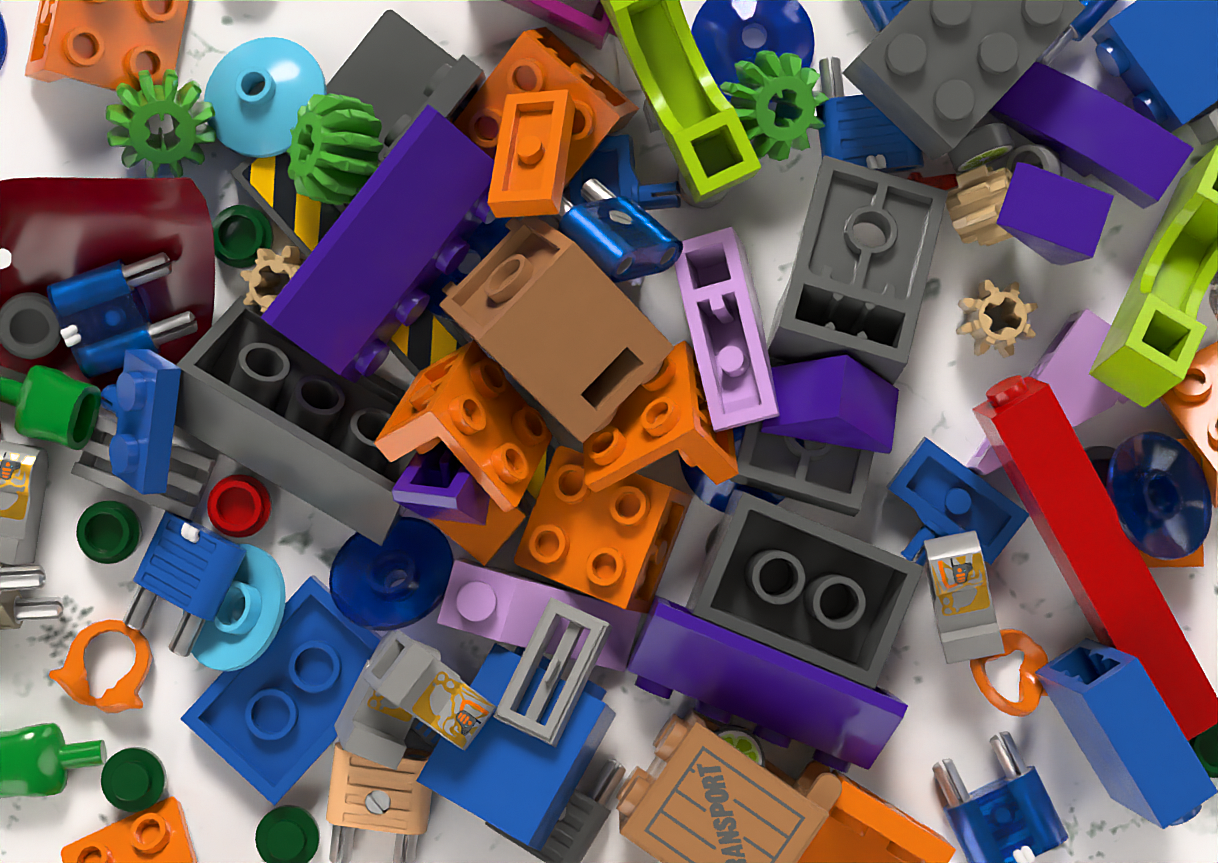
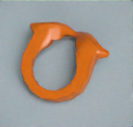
(1029, 686)
(124, 695)

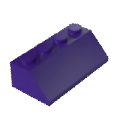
(388, 249)
(764, 686)

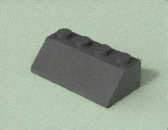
(293, 419)

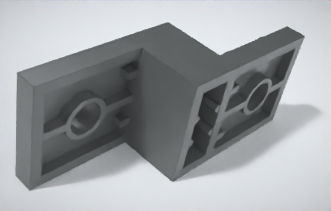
(849, 304)

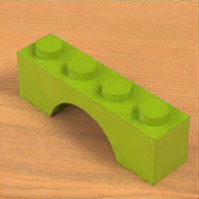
(683, 96)
(1157, 321)

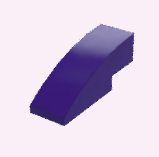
(1093, 133)

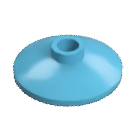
(262, 123)
(247, 615)

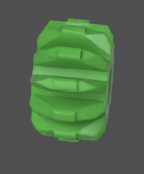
(788, 86)
(160, 148)
(334, 148)

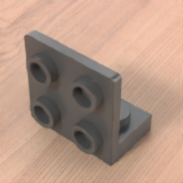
(402, 73)

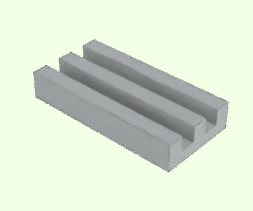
(195, 487)
(575, 683)

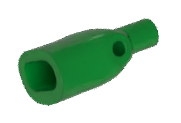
(53, 406)
(38, 760)

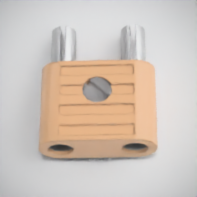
(377, 800)

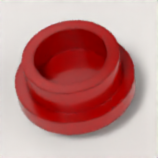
(239, 506)

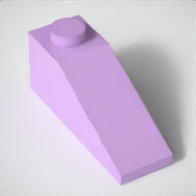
(726, 329)
(1066, 370)
(510, 606)

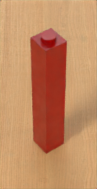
(1090, 546)

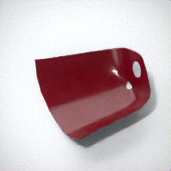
(83, 223)

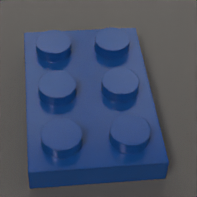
(284, 705)

